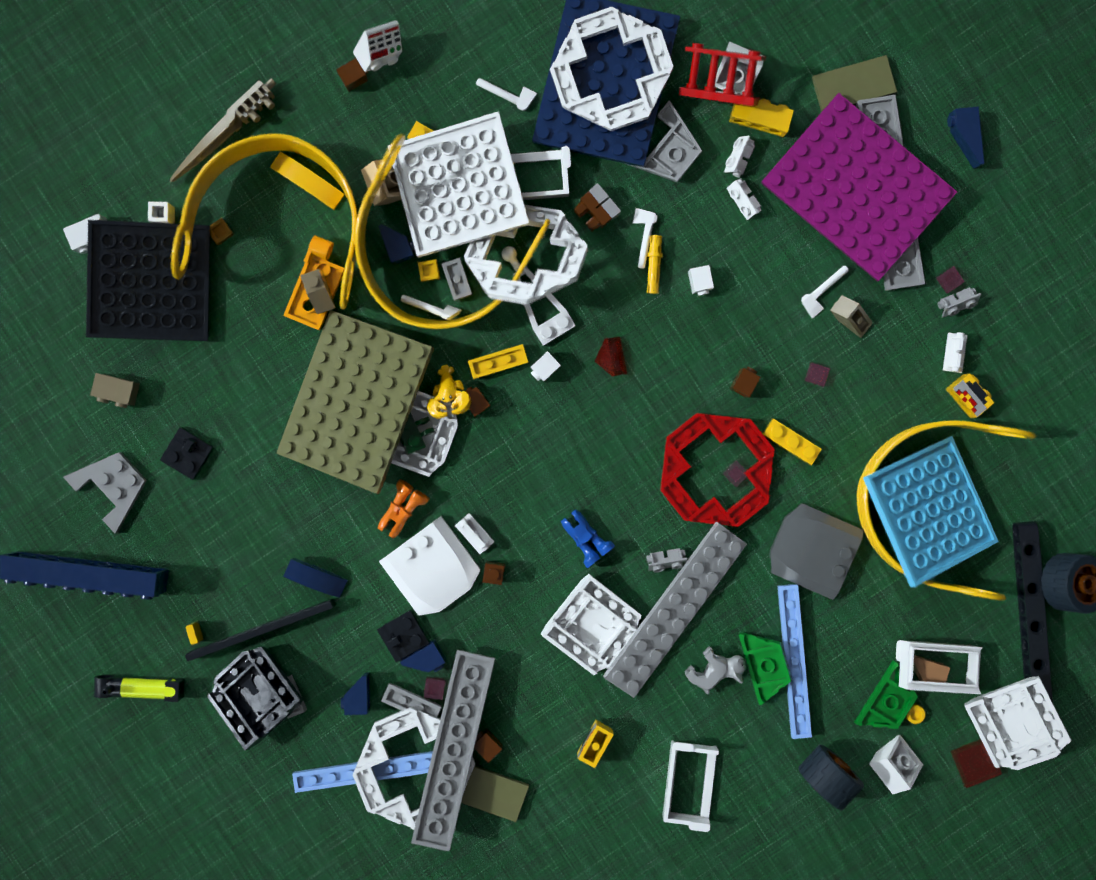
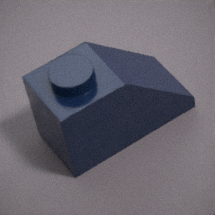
(397, 245)
(426, 659)
(357, 698)

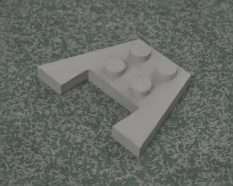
(675, 151)
(117, 480)

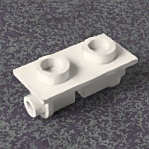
(742, 148)
(739, 191)
(955, 352)
(474, 533)

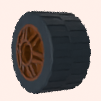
(1070, 582)
(831, 777)

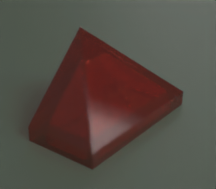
(611, 357)

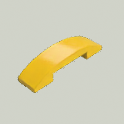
(307, 180)

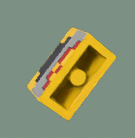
(970, 395)
(595, 743)

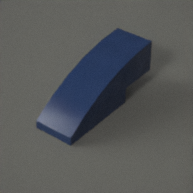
(315, 577)

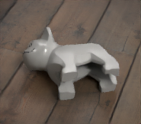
(716, 670)

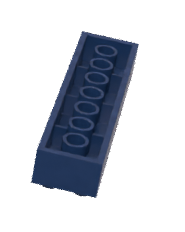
(83, 574)

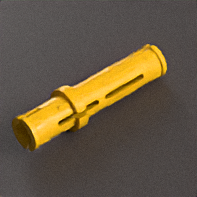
(654, 264)

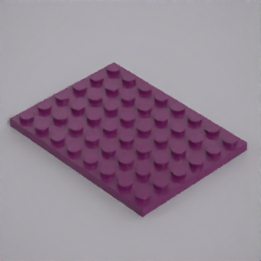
(858, 187)

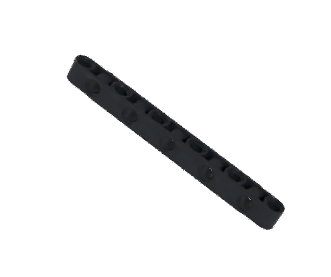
(1032, 603)

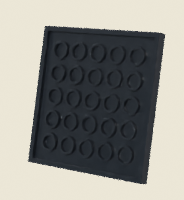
(134, 285)

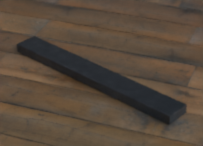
(261, 629)

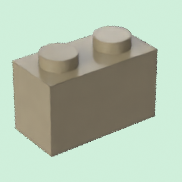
(114, 389)

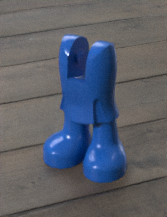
(584, 533)

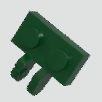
(411, 437)

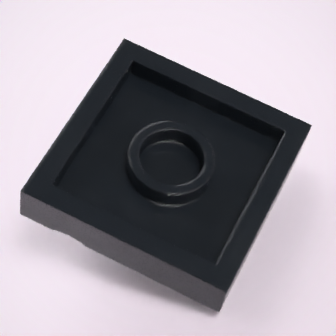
(186, 453)
(403, 635)

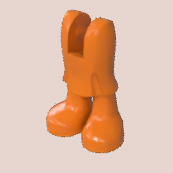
(401, 513)

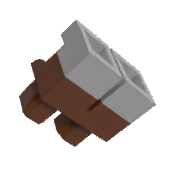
(600, 215)

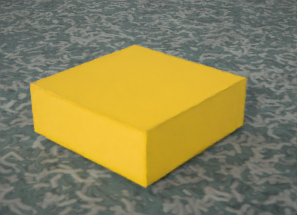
(428, 270)
(194, 633)

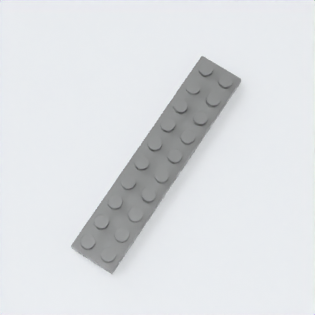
(908, 268)
(674, 609)
(453, 750)

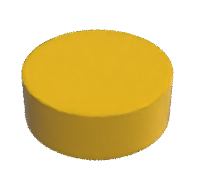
(916, 714)

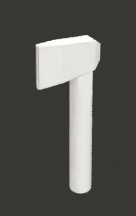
(522, 102)
(647, 218)
(809, 300)
(448, 313)

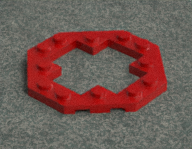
(712, 510)

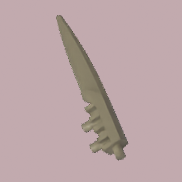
(231, 122)

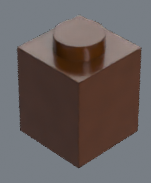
(352, 74)
(745, 382)
(478, 401)
(493, 572)
(487, 745)

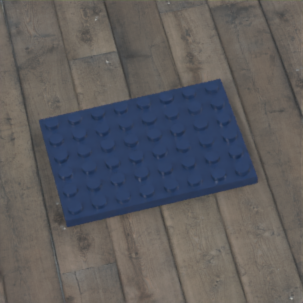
(612, 73)

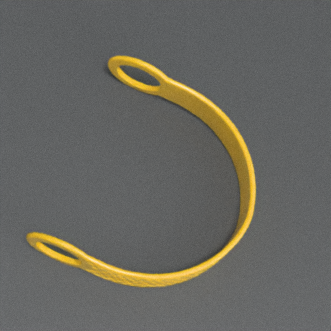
(237, 152)
(360, 249)
(872, 466)

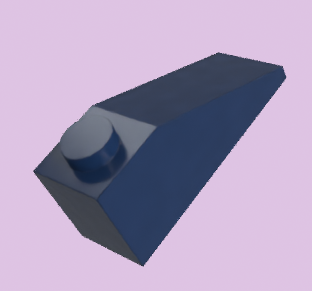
(966, 130)

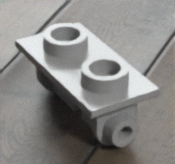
(967, 299)
(659, 563)

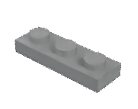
(403, 699)

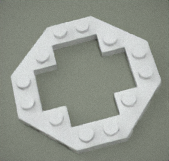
(573, 51)
(545, 281)
(375, 753)

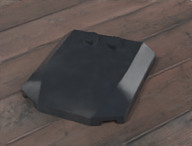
(253, 696)

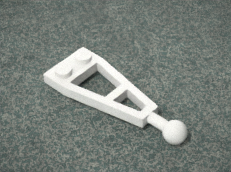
(556, 325)

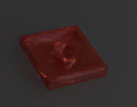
(974, 763)

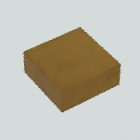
(220, 231)

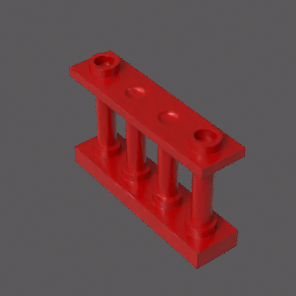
(728, 94)

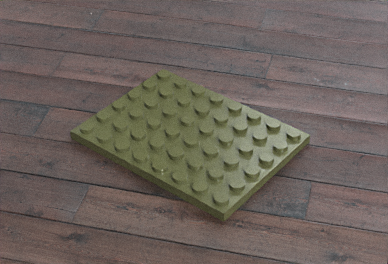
(355, 401)

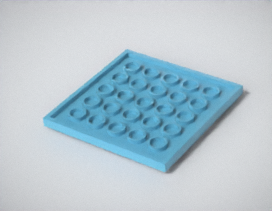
(930, 511)

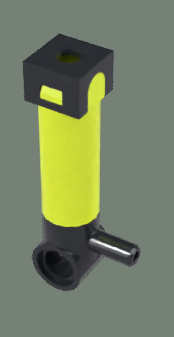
(111, 686)

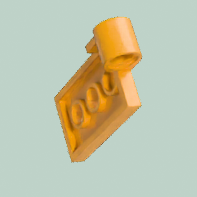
(316, 258)

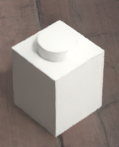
(161, 212)
(700, 280)
(544, 367)

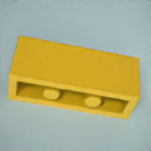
(763, 117)

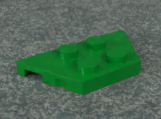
(766, 665)
(888, 702)

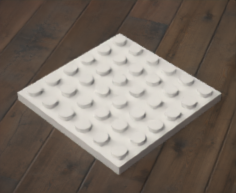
(459, 185)

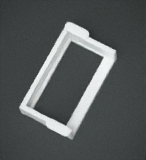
(563, 155)
(905, 655)
(695, 822)

